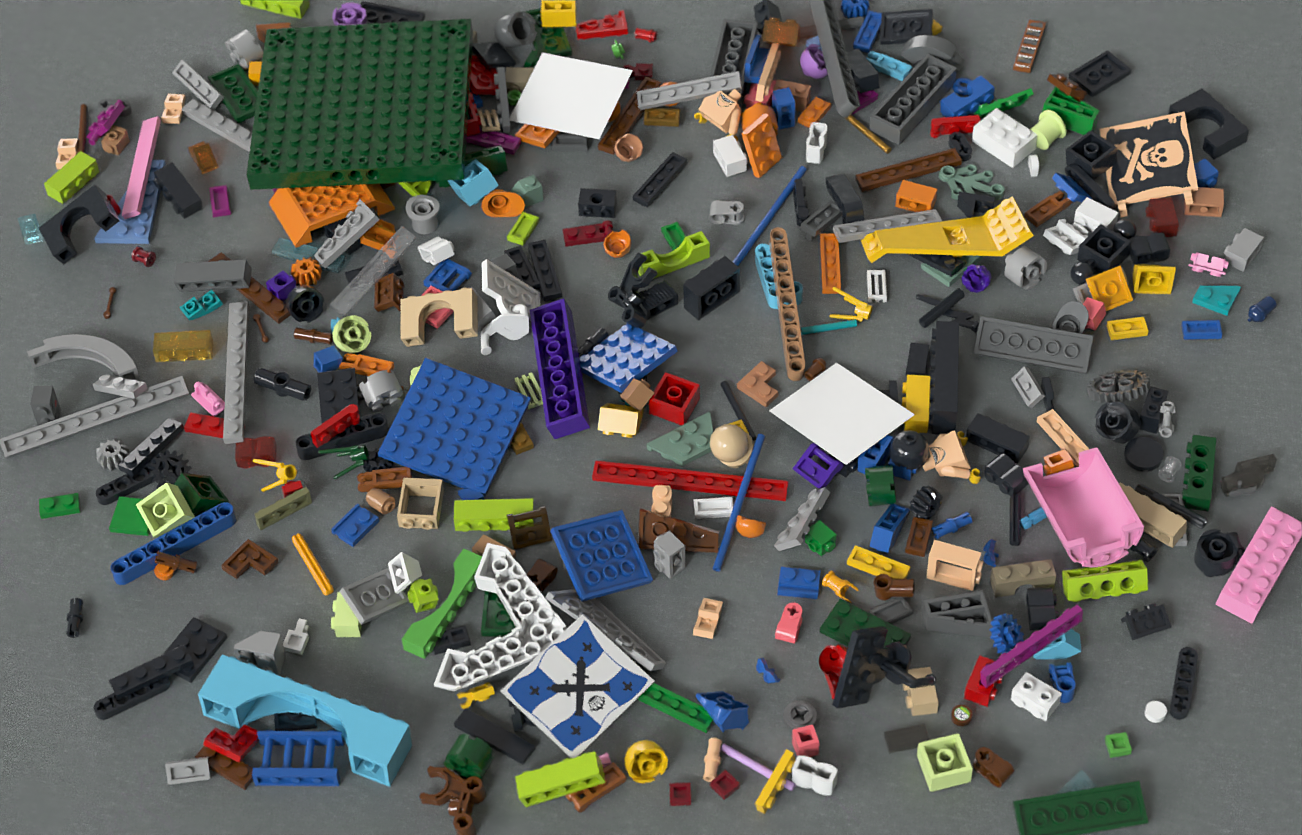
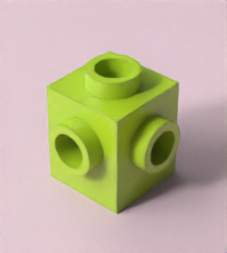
(423, 595)

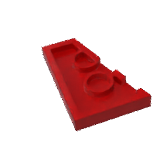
(609, 26)

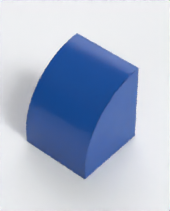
(327, 359)

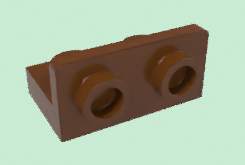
(388, 292)

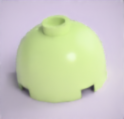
(351, 334)

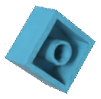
(476, 183)

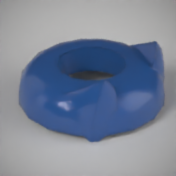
(959, 89)

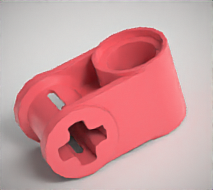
(789, 625)

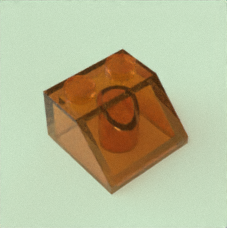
(781, 33)

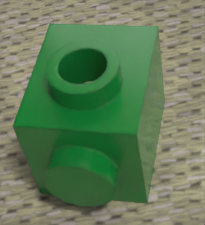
(820, 538)

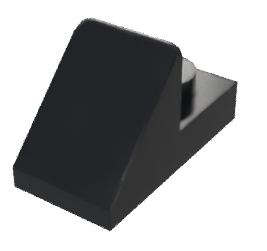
(971, 203)

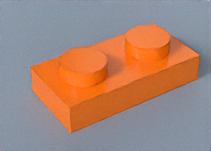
(814, 112)

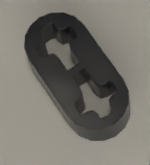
(964, 145)

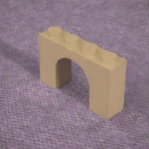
(417, 309)

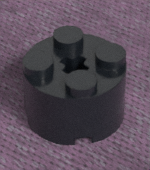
(1120, 431)
(1215, 553)

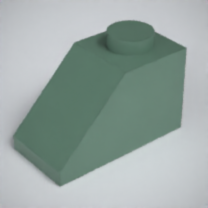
(529, 190)

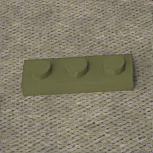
(283, 508)

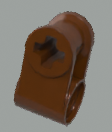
(542, 574)
(993, 768)

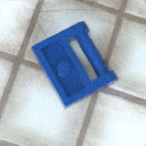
(444, 273)

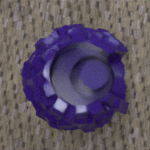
(976, 278)

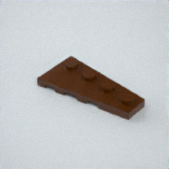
(693, 536)

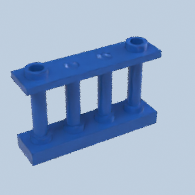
(298, 776)

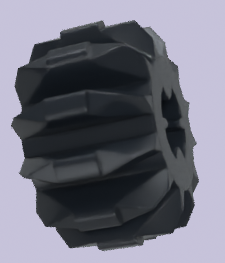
(926, 502)

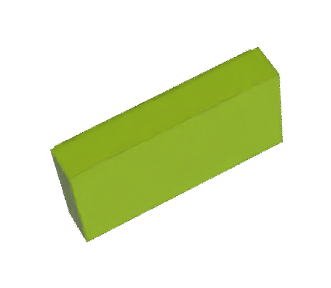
(523, 228)

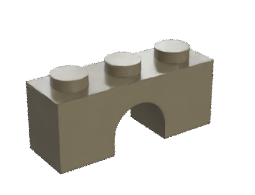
(1010, 577)

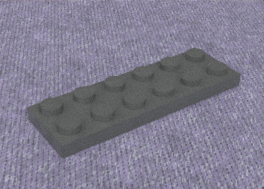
(1033, 344)

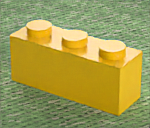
(917, 401)

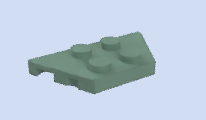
(686, 441)

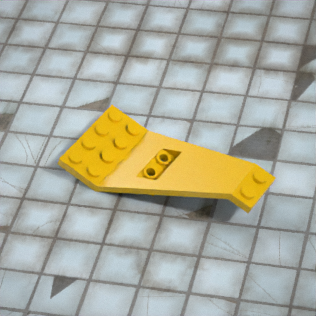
(985, 235)

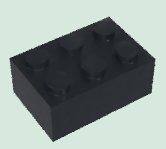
(711, 287)

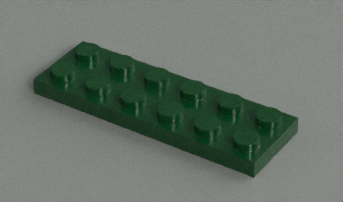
(1082, 811)

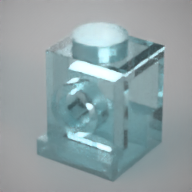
(30, 229)

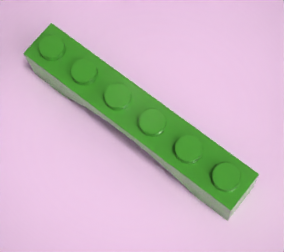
(423, 634)

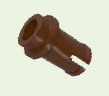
(813, 371)

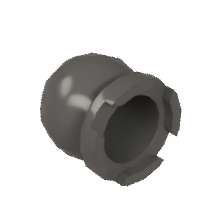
(515, 30)

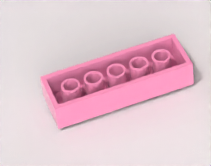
(1261, 565)

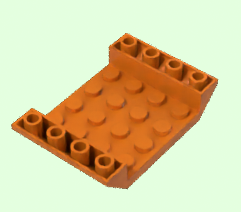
(314, 207)

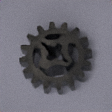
(166, 464)

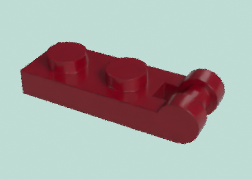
(587, 234)

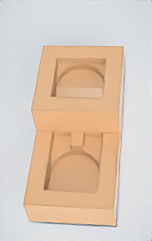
(173, 108)
(67, 150)
(708, 618)

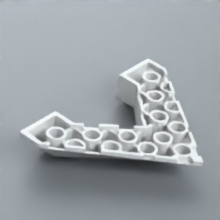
(530, 612)

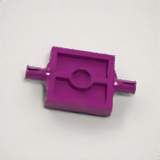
(104, 122)

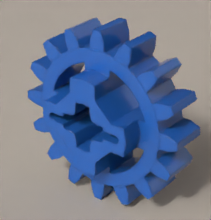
(1005, 633)

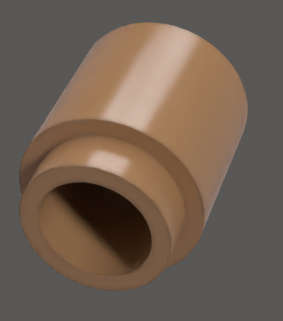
(380, 501)

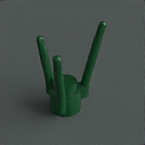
(357, 454)

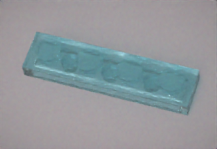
(286, 249)

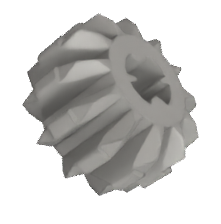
(111, 453)

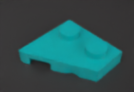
(1217, 297)

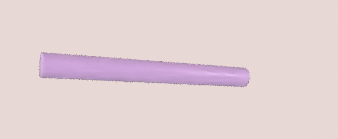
(753, 764)

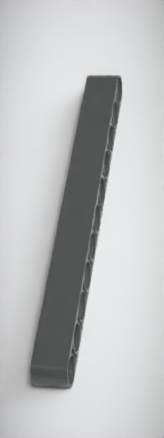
(835, 57)

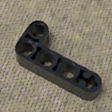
(845, 198)

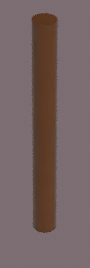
(82, 128)

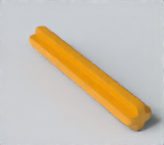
(312, 564)

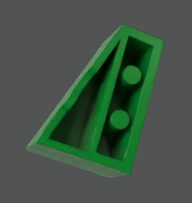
(1075, 115)

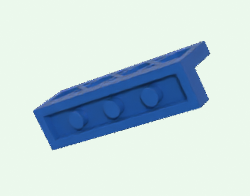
(755, 61)

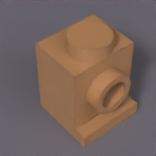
(115, 140)

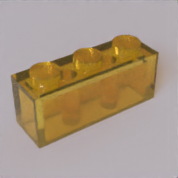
(183, 346)

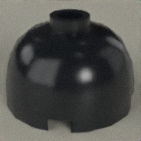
(304, 303)
(909, 449)

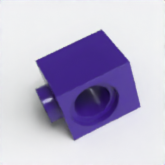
(281, 285)

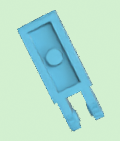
(889, 65)

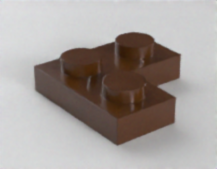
(249, 555)

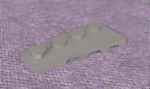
(345, 235)

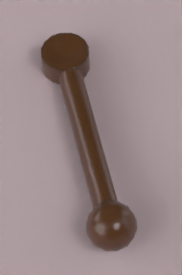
(107, 314)
(257, 318)

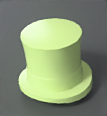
(1048, 129)

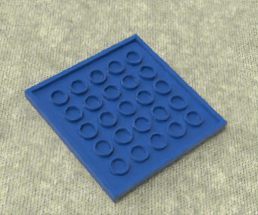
(454, 427)

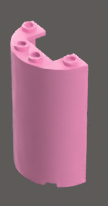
(1087, 510)

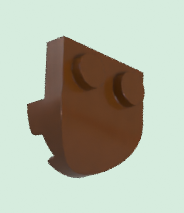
(1067, 86)

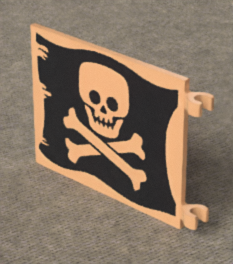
(1151, 161)

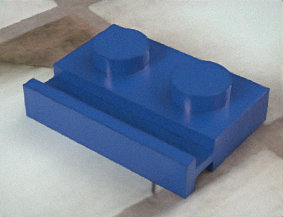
(1067, 184)
(355, 525)
(799, 582)

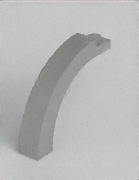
(87, 348)

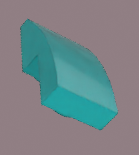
(197, 308)

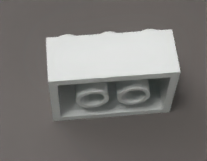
(1004, 137)

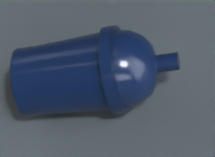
(1260, 310)

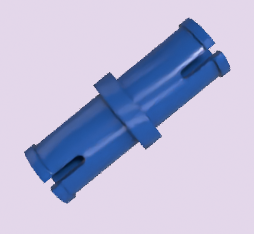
(951, 525)

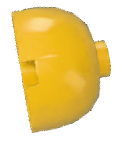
(645, 760)

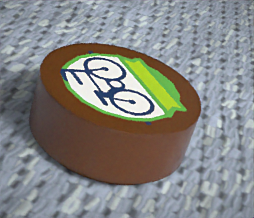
(961, 715)

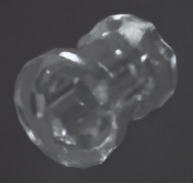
(1169, 470)

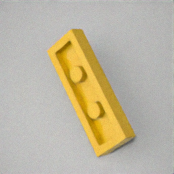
(877, 564)
(776, 782)

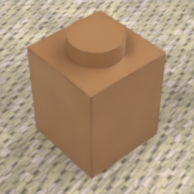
(637, 394)

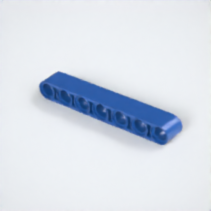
(173, 542)

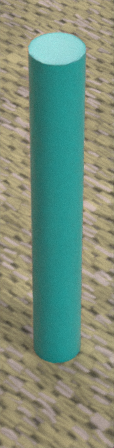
(828, 327)

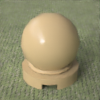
(731, 445)

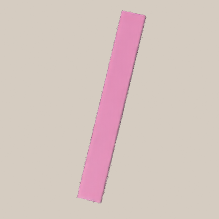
(141, 168)

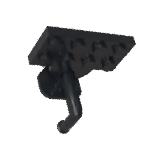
(869, 663)

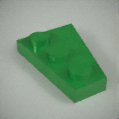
(1005, 103)

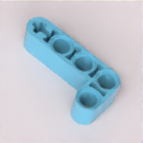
(765, 271)

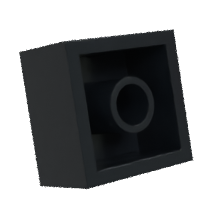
(1092, 154)

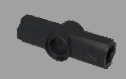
(282, 384)

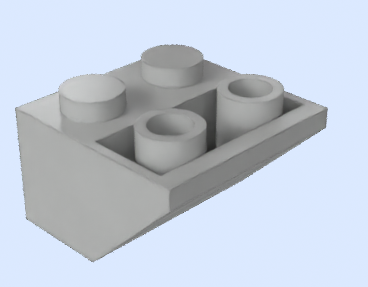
(263, 651)

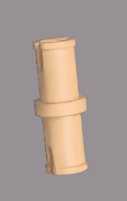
(712, 759)

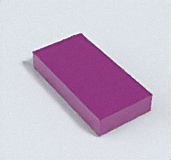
(220, 201)

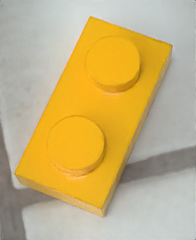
(1127, 328)

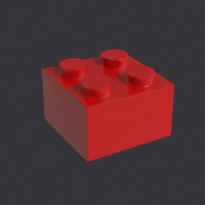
(674, 399)

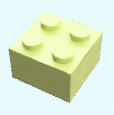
(164, 509)
(944, 762)

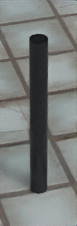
(736, 407)

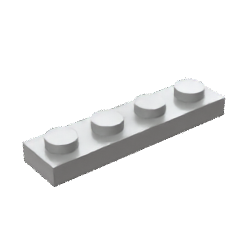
(198, 84)

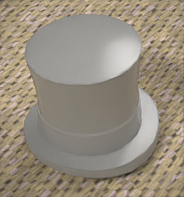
(423, 212)

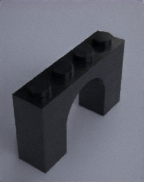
(1203, 106)
(58, 228)

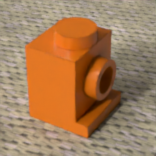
(1057, 462)

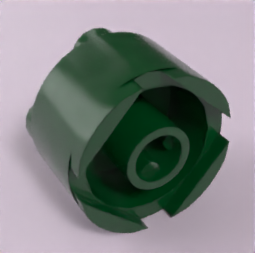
(880, 485)
(469, 757)

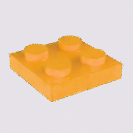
(1110, 288)

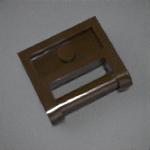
(531, 533)

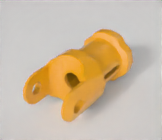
(838, 585)

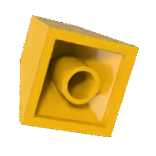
(1153, 279)

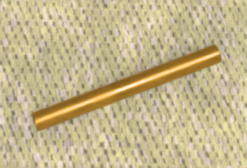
(869, 134)

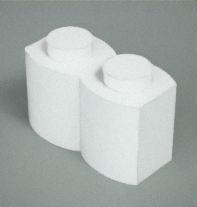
(816, 142)
(436, 250)
(814, 775)

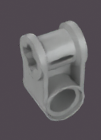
(724, 212)

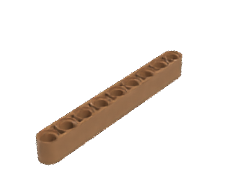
(787, 311)

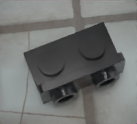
(1146, 622)

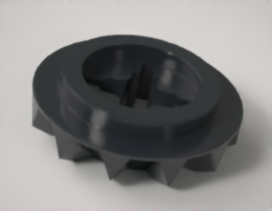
(370, 463)

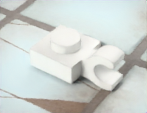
(296, 640)

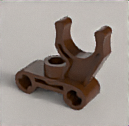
(462, 797)

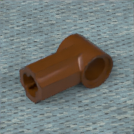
(890, 587)

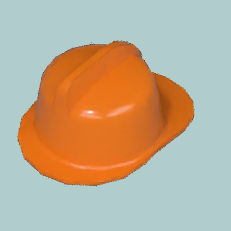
(502, 204)

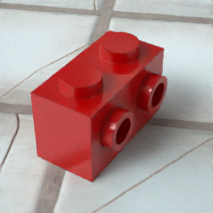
(975, 690)

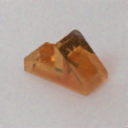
(203, 157)

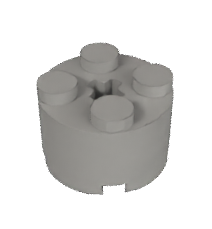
(244, 49)
(1025, 267)
(381, 390)

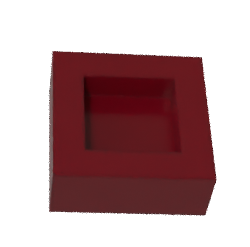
(724, 784)
(680, 794)

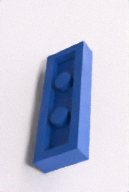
(868, 32)

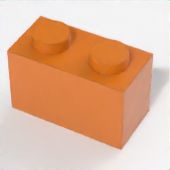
(915, 197)

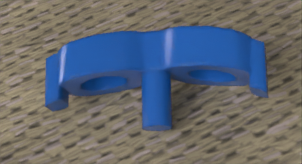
(989, 557)
(769, 675)

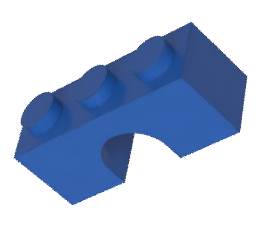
(978, 92)

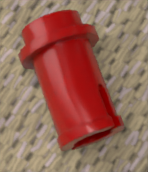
(649, 35)

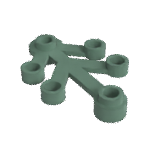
(951, 176)

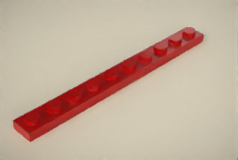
(688, 480)

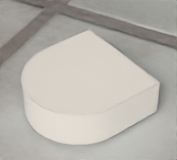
(1033, 164)

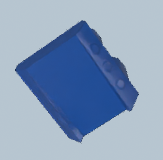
(724, 710)

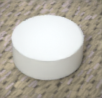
(1155, 711)

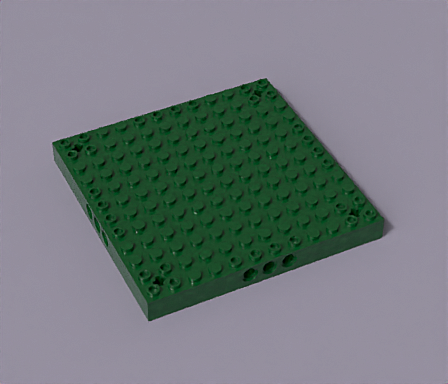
(362, 104)

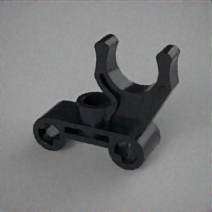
(627, 294)

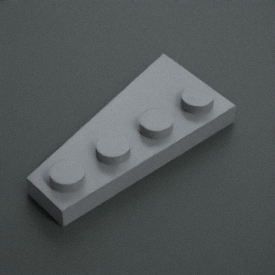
(799, 524)

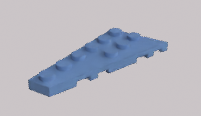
(137, 228)

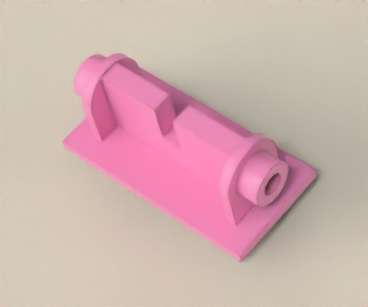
(1201, 263)
(208, 399)

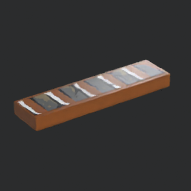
(1029, 46)

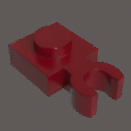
(640, 71)

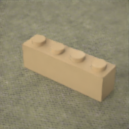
(1156, 518)

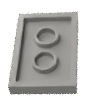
(373, 596)

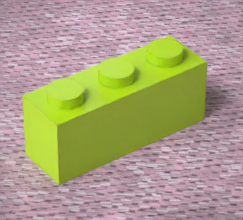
(71, 177)

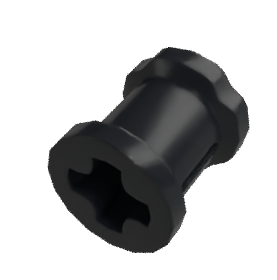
(1145, 549)

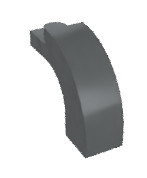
(940, 48)

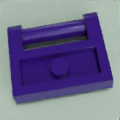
(814, 472)

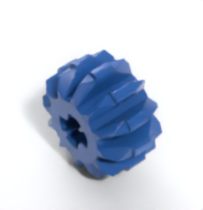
(854, 8)

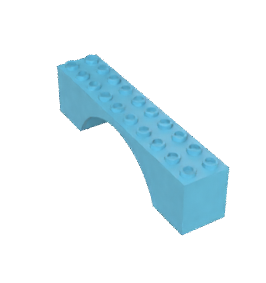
(243, 693)

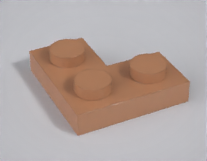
(756, 385)

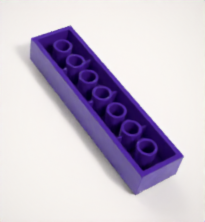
(559, 369)

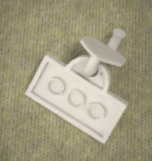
(513, 300)

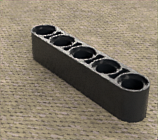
(367, 430)

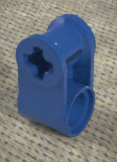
(1061, 679)

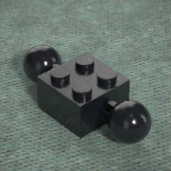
(1103, 250)

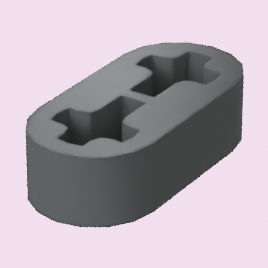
(105, 103)

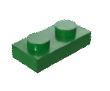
(59, 505)

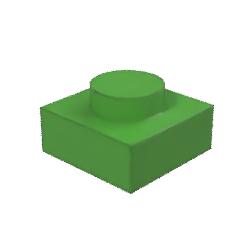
(1118, 745)

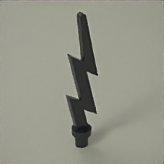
(962, 318)

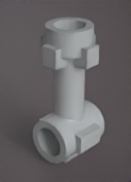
(1166, 427)

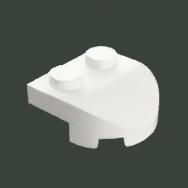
(1066, 236)

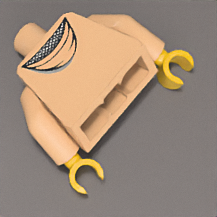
(721, 111)
(950, 458)

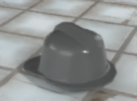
(1071, 318)

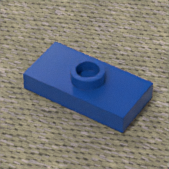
(1201, 329)

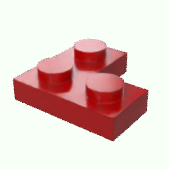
(232, 746)

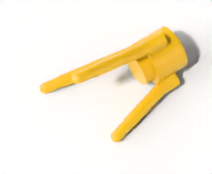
(862, 309)
(284, 472)

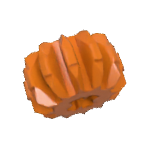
(306, 271)

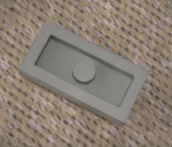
(1028, 387)
(188, 770)

